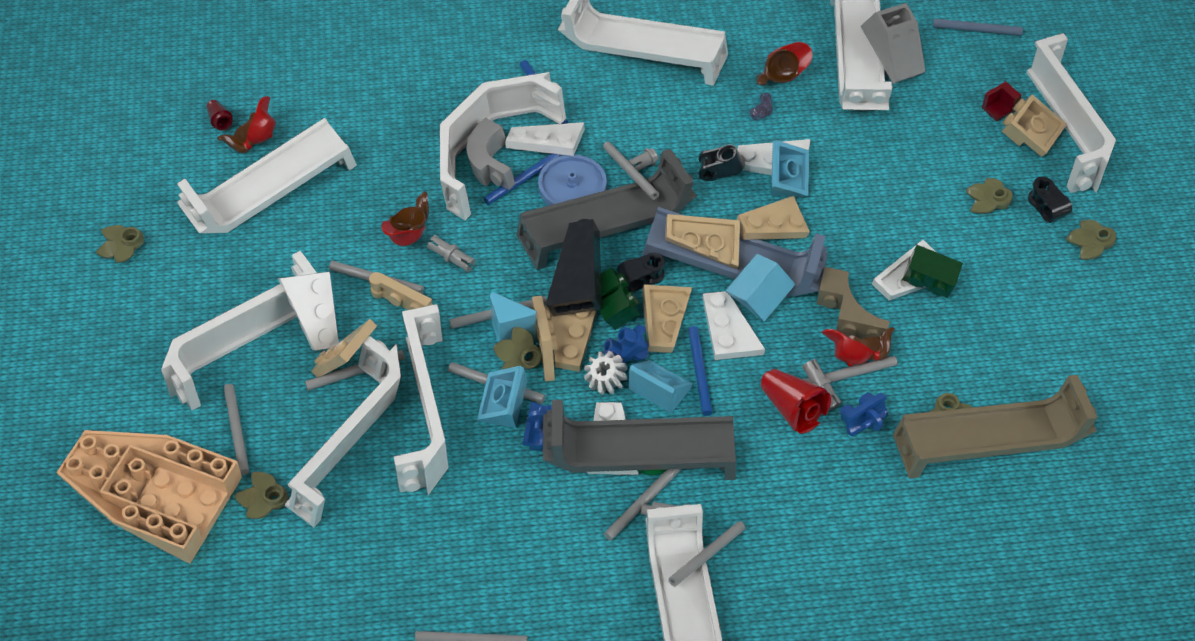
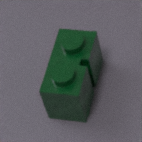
(933, 271)
(617, 301)

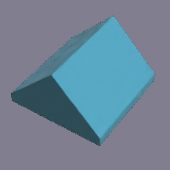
(789, 170)
(761, 286)
(510, 314)
(658, 384)
(503, 397)

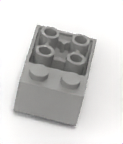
(896, 41)

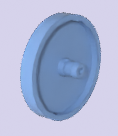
(570, 178)

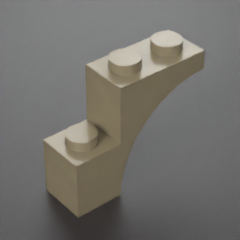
(853, 319)

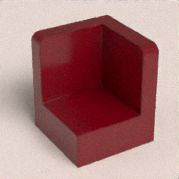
(1000, 101)

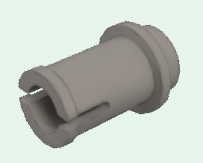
(645, 159)

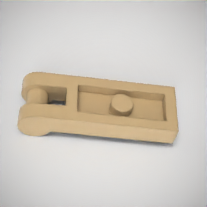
(397, 293)

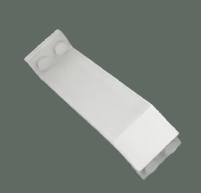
(645, 38)
(858, 66)
(1074, 109)
(265, 180)
(227, 334)
(382, 366)
(428, 465)
(689, 608)

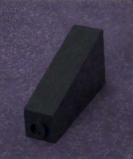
(578, 271)

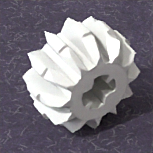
(596, 372)

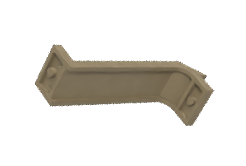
(996, 429)

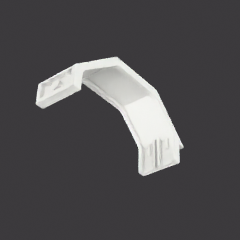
(491, 101)

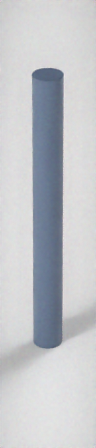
(978, 27)

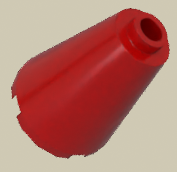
(796, 399)

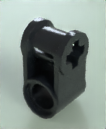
(721, 161)
(1051, 202)
(641, 273)

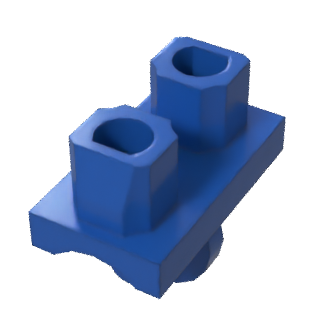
(629, 344)
(866, 415)
(534, 427)

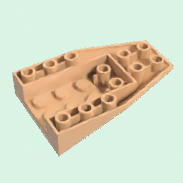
(152, 486)

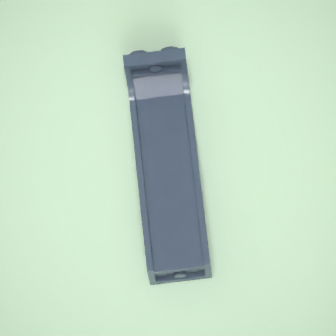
(802, 267)

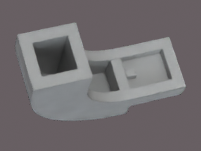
(481, 147)

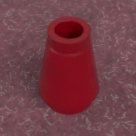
(219, 115)

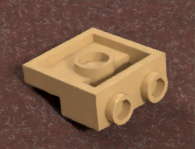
(1033, 125)

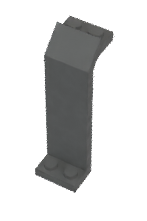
(611, 210)
(638, 443)

